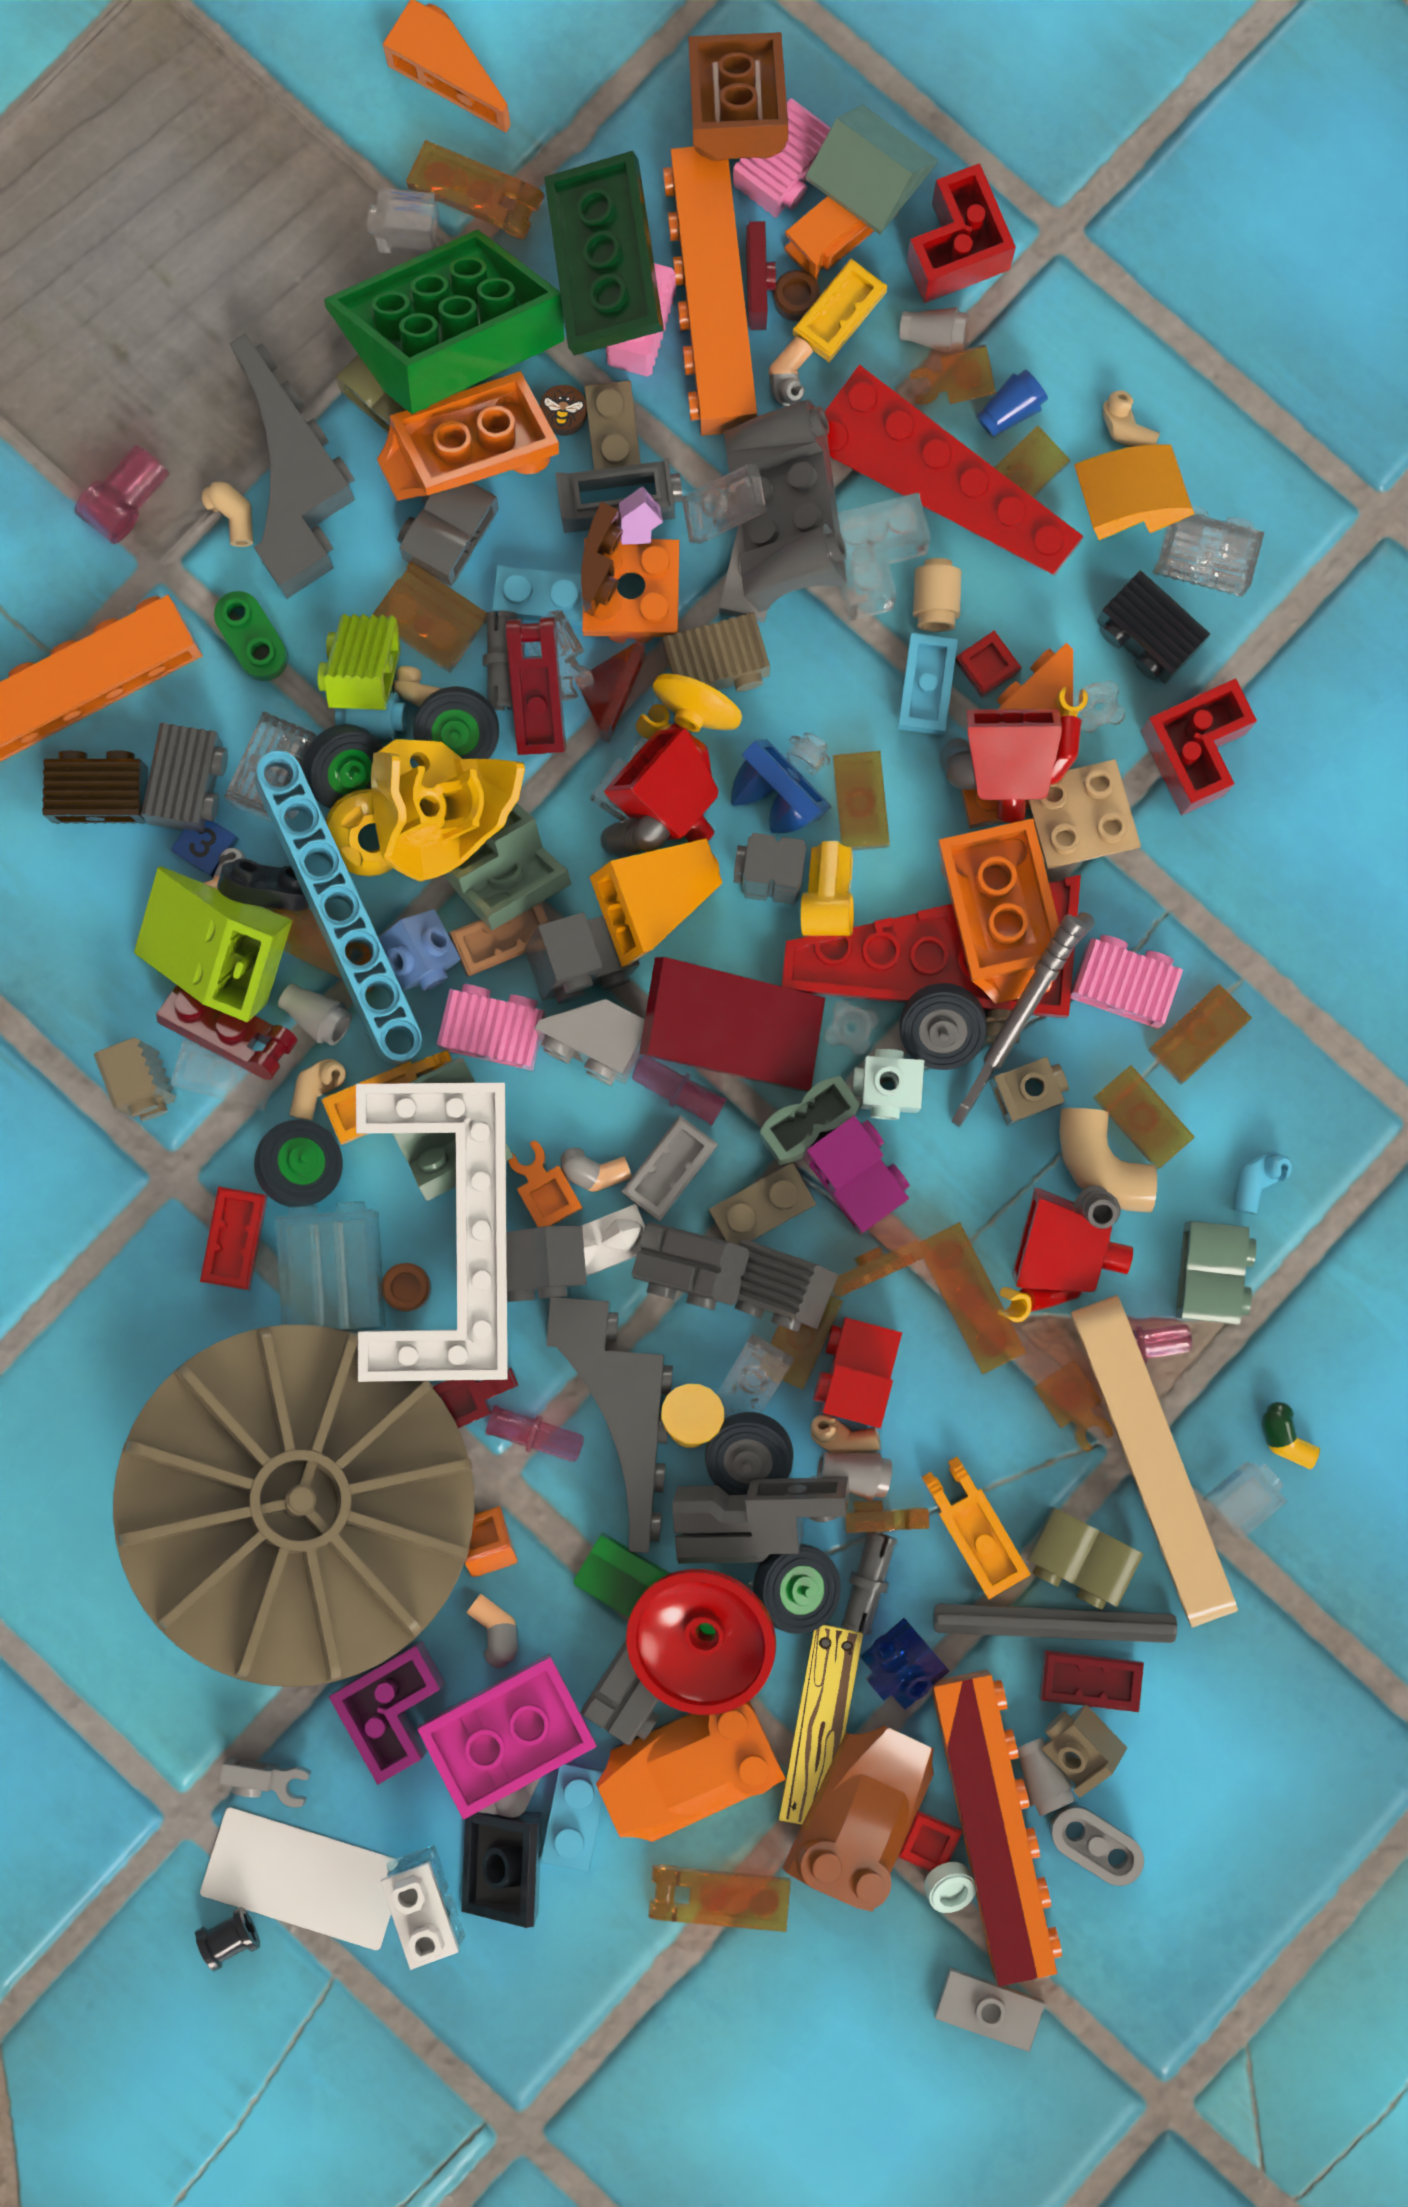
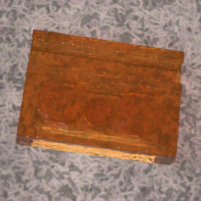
(432, 616)

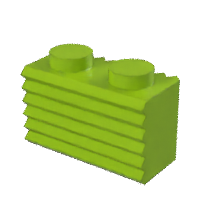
(360, 662)

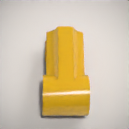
(829, 903)

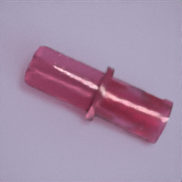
(678, 1089)
(1163, 1340)
(534, 1434)

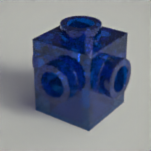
(902, 1665)

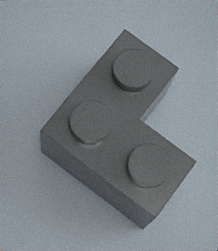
(573, 957)

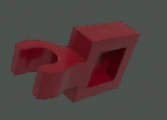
(468, 1398)

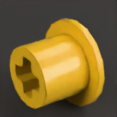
(692, 1415)

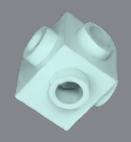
(907, 1081)

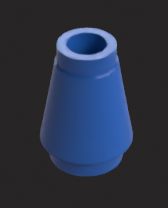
(1013, 403)

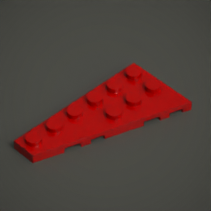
(908, 953)

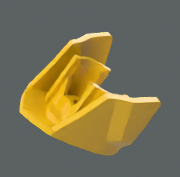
(440, 810)

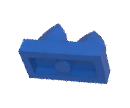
(770, 771)

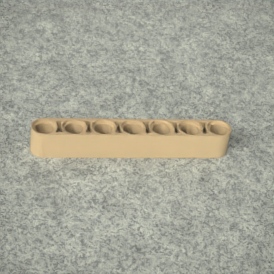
(1154, 1461)

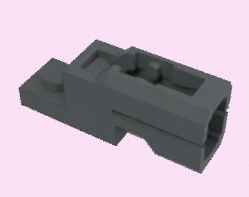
(756, 1524)

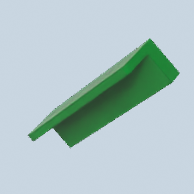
(619, 1576)

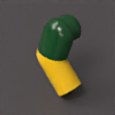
(1282, 1437)

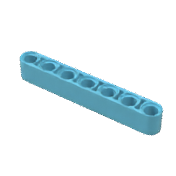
(337, 884)

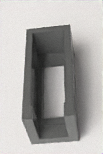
(580, 516)

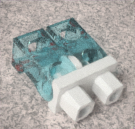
(420, 1909)

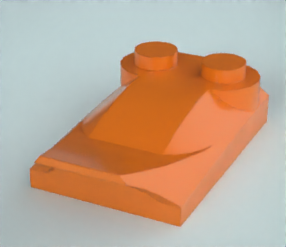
(467, 439)
(1000, 904)
(687, 1772)

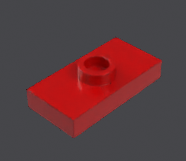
(234, 1238)

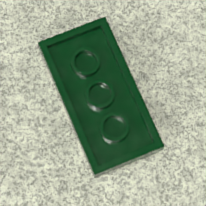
(603, 253)

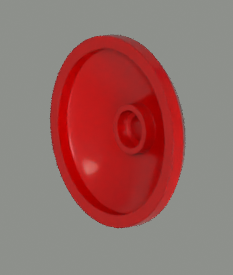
(694, 1668)

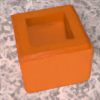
(490, 1544)

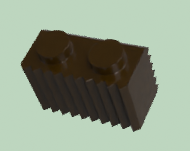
(94, 789)

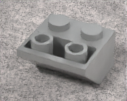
(598, 1036)

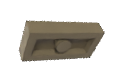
(612, 425)
(763, 1206)

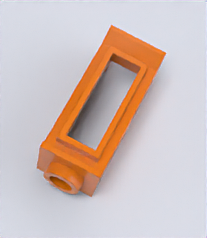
(824, 237)

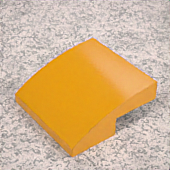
(1133, 488)

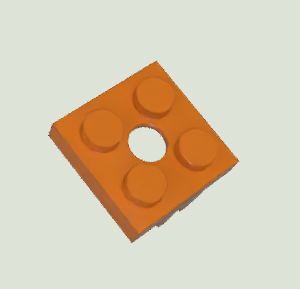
(655, 609)

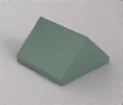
(869, 167)

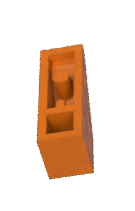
(435, 55)

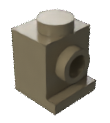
(1012, 1095)
(1083, 1748)

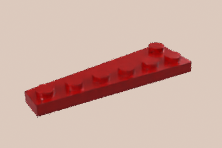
(910, 454)

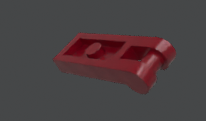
(536, 687)
(226, 1034)

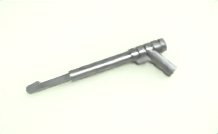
(1046, 970)

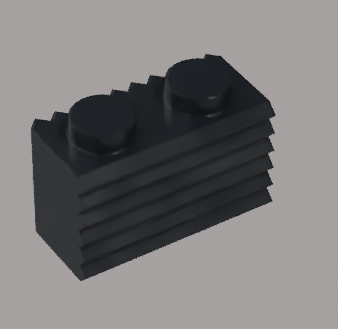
(1151, 628)

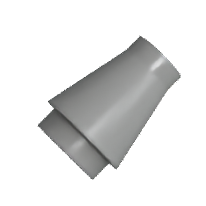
(937, 329)
(318, 1015)
(867, 1472)
(1045, 1782)

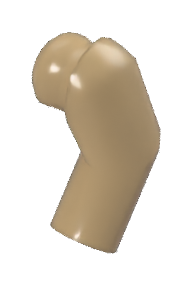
(1122, 423)
(235, 507)
(408, 685)
(313, 1083)
(838, 1438)

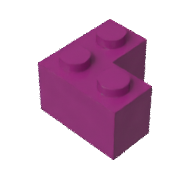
(854, 1174)
(376, 1706)

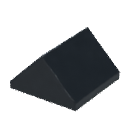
(502, 1867)

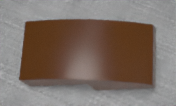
(597, 570)

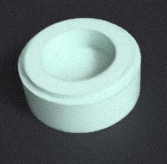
(949, 1887)

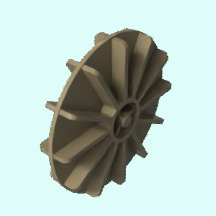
(290, 1510)

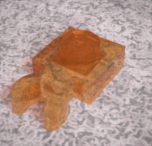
(963, 375)
(1069, 1399)
(871, 1517)

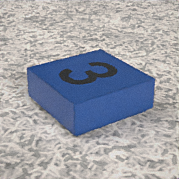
(205, 847)

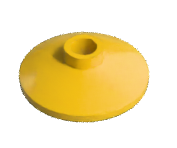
(696, 703)

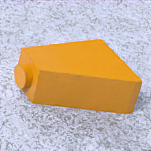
(653, 893)

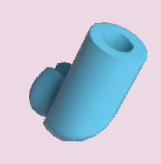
(1258, 1175)

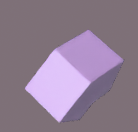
(639, 516)

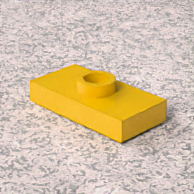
(840, 310)

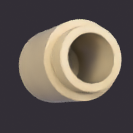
(937, 595)

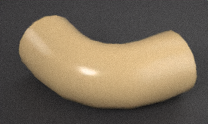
(1093, 1163)

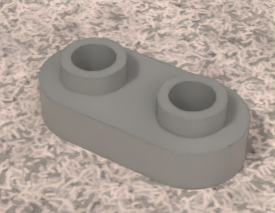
(1095, 1844)

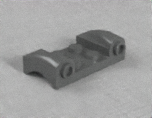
(800, 534)

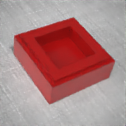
(988, 664)
(929, 1841)

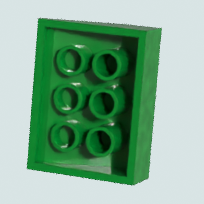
(448, 319)

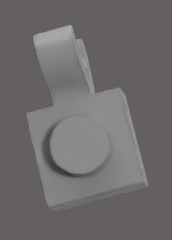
(252, 1777)

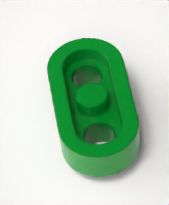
(249, 634)

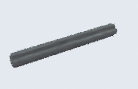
(1055, 1623)

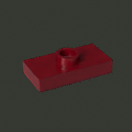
(760, 275)
(1091, 1680)

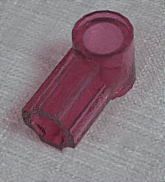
(114, 504)

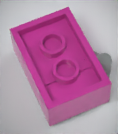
(506, 1740)

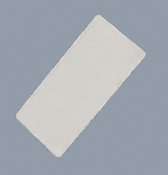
(299, 1878)

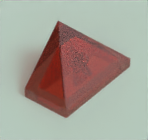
(612, 688)

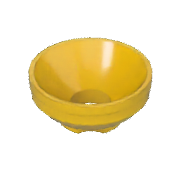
(345, 822)

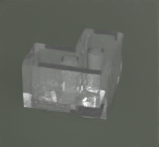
(873, 540)

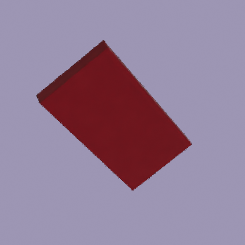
(732, 1024)

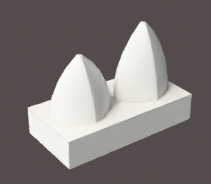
(612, 1239)

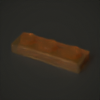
(970, 1298)

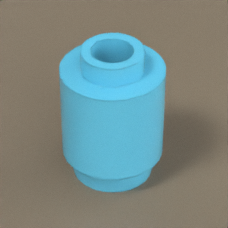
(380, 723)

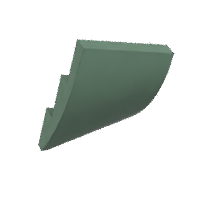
(509, 872)

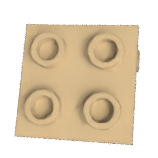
(1084, 816)

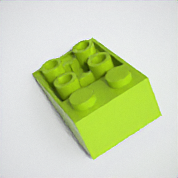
(211, 944)

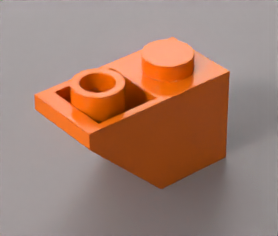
(1050, 676)

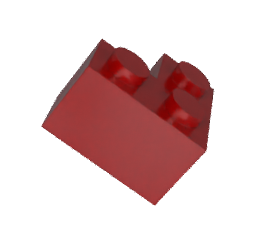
(971, 239)
(1187, 743)
(859, 1372)

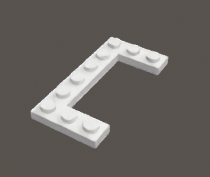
(480, 1342)

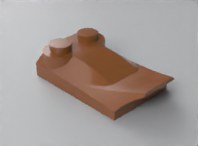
(738, 95)
(862, 1817)

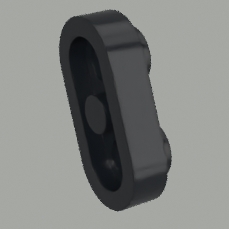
(261, 885)

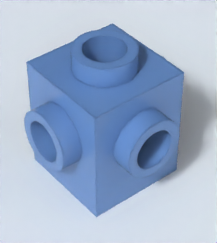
(419, 951)

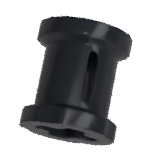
(227, 1939)

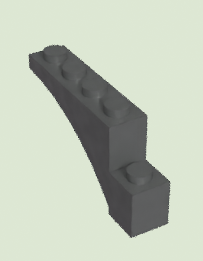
(303, 478)
(629, 1396)

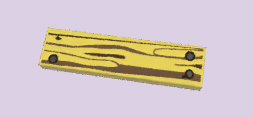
(820, 1716)

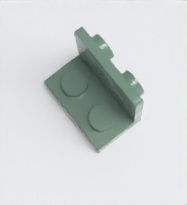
(434, 1154)

